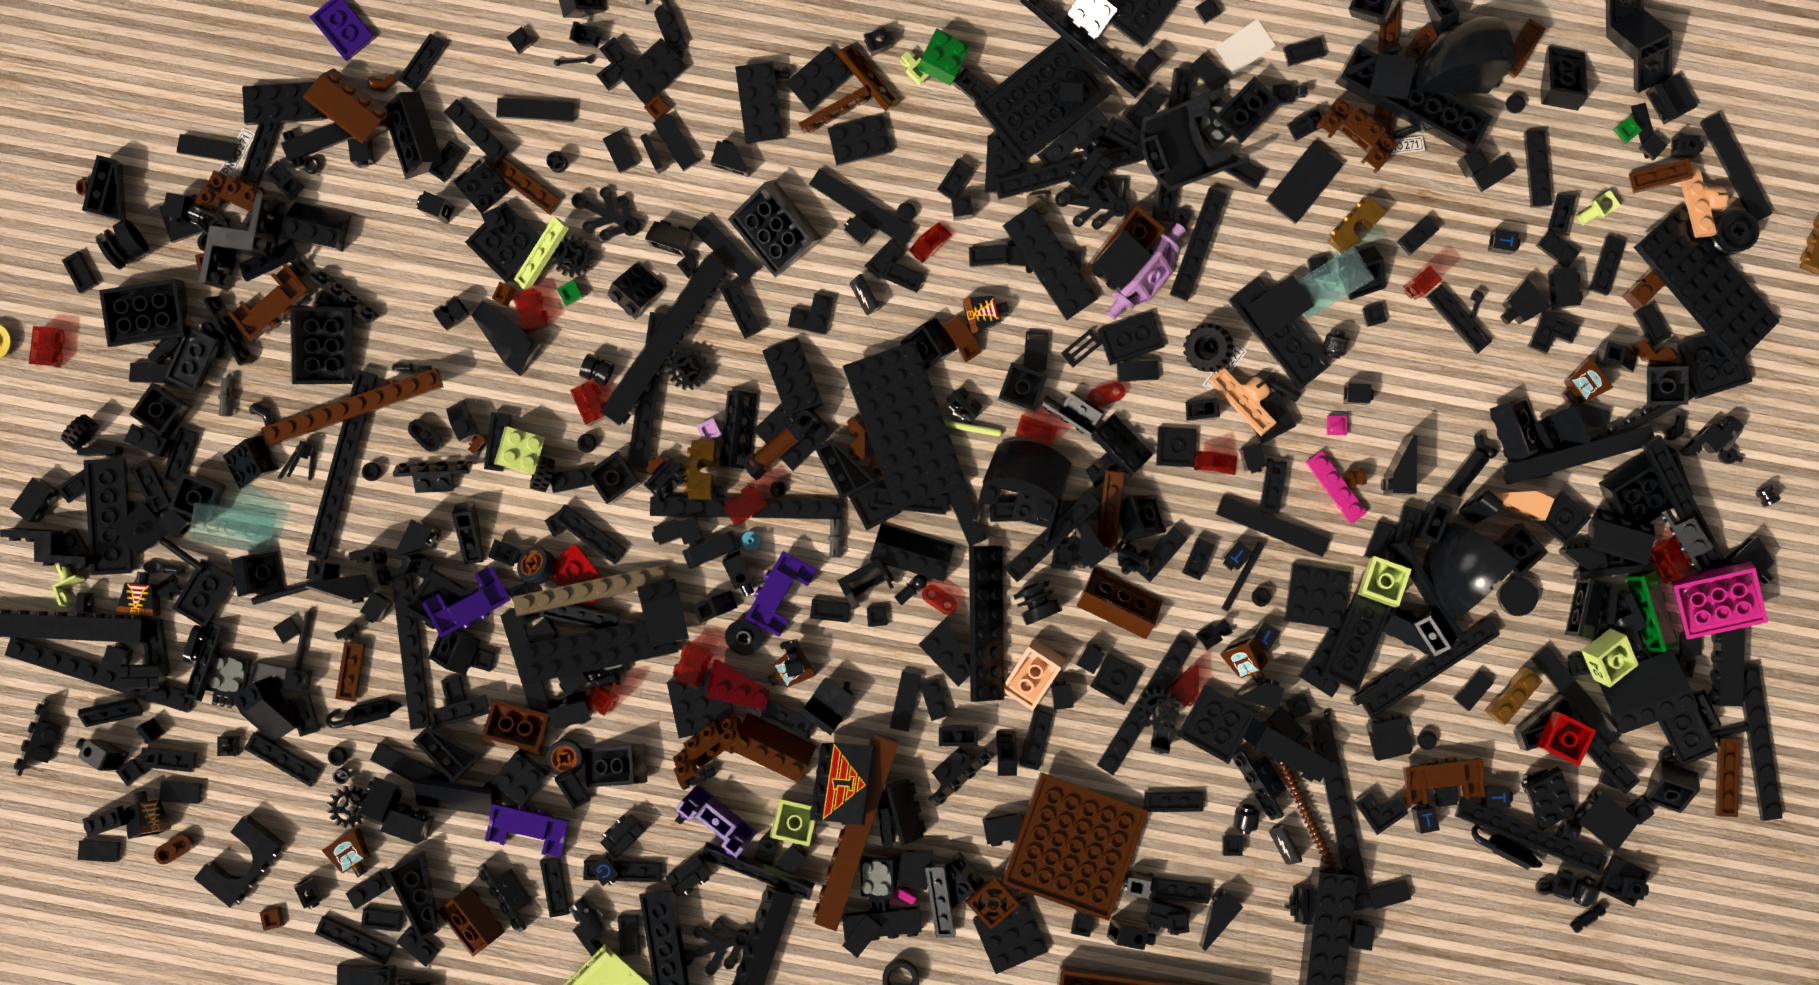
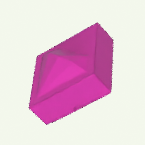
(1336, 425)
(906, 894)

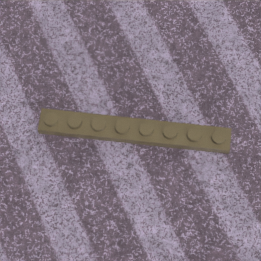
(588, 590)

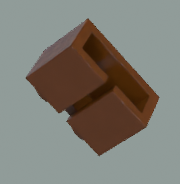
(1640, 292)

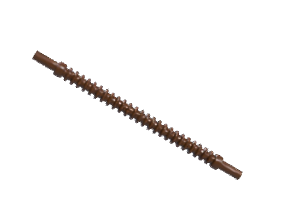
(1314, 830)

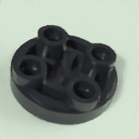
(1517, 596)

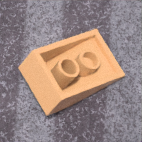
(1530, 504)
(1033, 674)

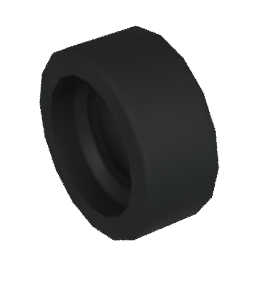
(900, 963)

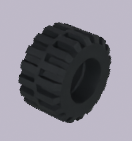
(1192, 348)

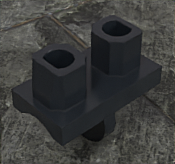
(1304, 125)
(961, 407)
(1098, 476)
(1131, 561)
(1299, 904)

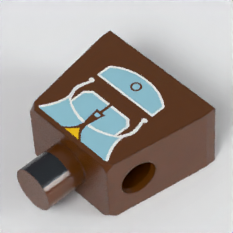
(1585, 382)
(1246, 658)
(781, 674)
(349, 853)

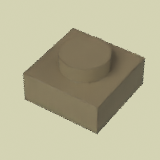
(1039, 201)

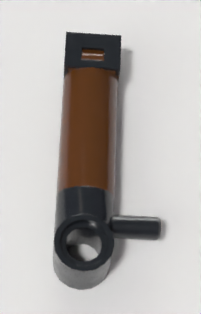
(780, 444)

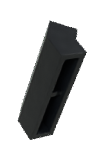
(1466, 473)

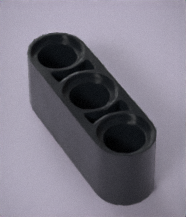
(1480, 506)
(711, 549)

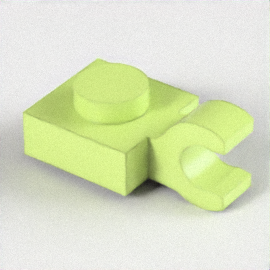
(917, 75)

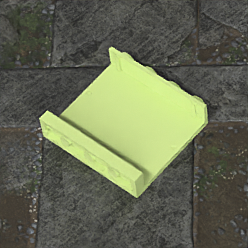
(606, 969)

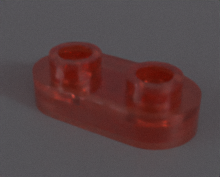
(1106, 394)
(939, 599)

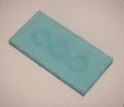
(1335, 280)
(231, 527)

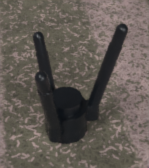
(200, 214)
(302, 450)

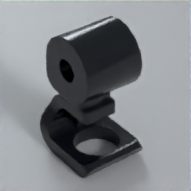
(793, 663)

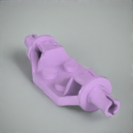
(1151, 275)

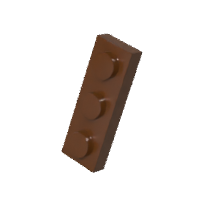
(1525, 44)
(1660, 176)
(350, 671)

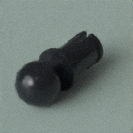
(918, 582)

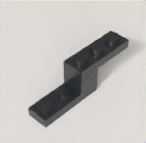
(49, 547)

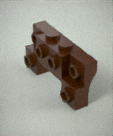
(1360, 129)
(230, 190)
(273, 307)
(706, 746)
(1447, 773)

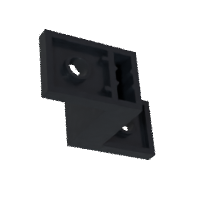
(1641, 39)
(225, 243)

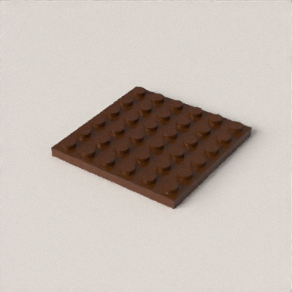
(1074, 846)

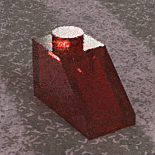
(930, 242)
(1215, 462)
(1186, 686)
(602, 700)

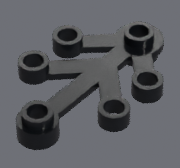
(1095, 205)
(609, 215)
(718, 945)

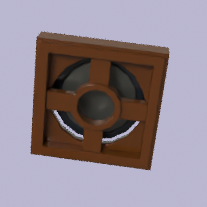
(990, 900)

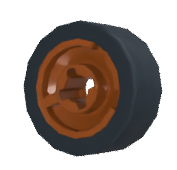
(536, 565)
(563, 747)

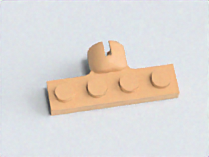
(1701, 201)
(1245, 399)

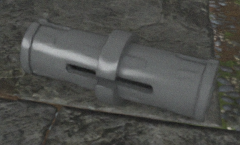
(226, 397)
(835, 538)

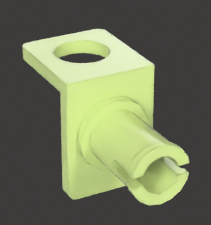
(1597, 210)
(67, 581)

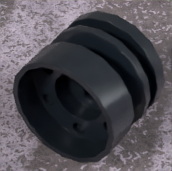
(122, 244)
(1037, 602)

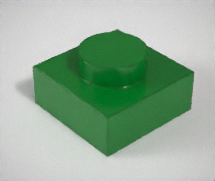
(1627, 130)
(569, 293)

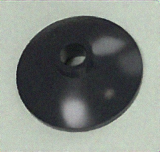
(738, 642)

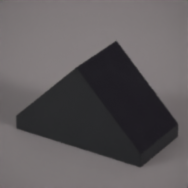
(1203, 409)

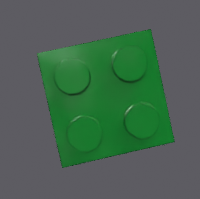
(943, 57)

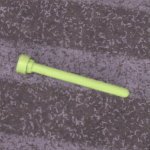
(973, 428)

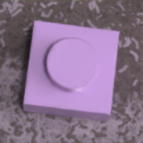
(709, 429)

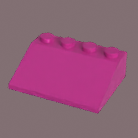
(1719, 600)

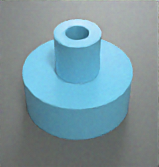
(756, 541)

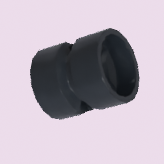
(451, 312)
(596, 369)

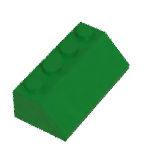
(1651, 602)

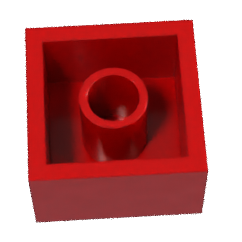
(1566, 738)

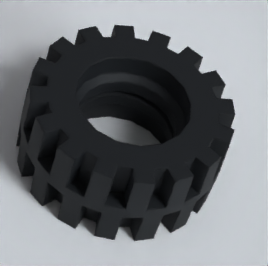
(79, 431)
(543, 474)

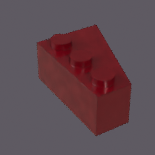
(735, 688)

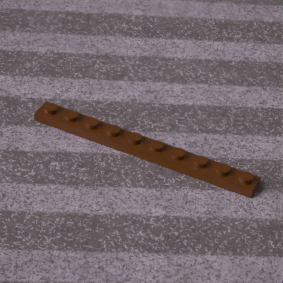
(352, 407)

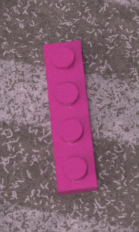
(1336, 487)

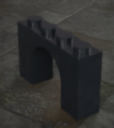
(263, 847)

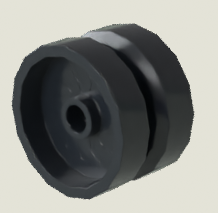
(1735, 232)

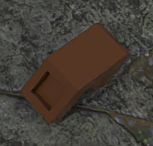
(962, 338)
(1664, 355)
(858, 445)

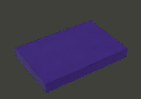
(342, 28)

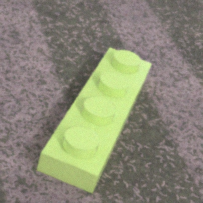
(541, 253)

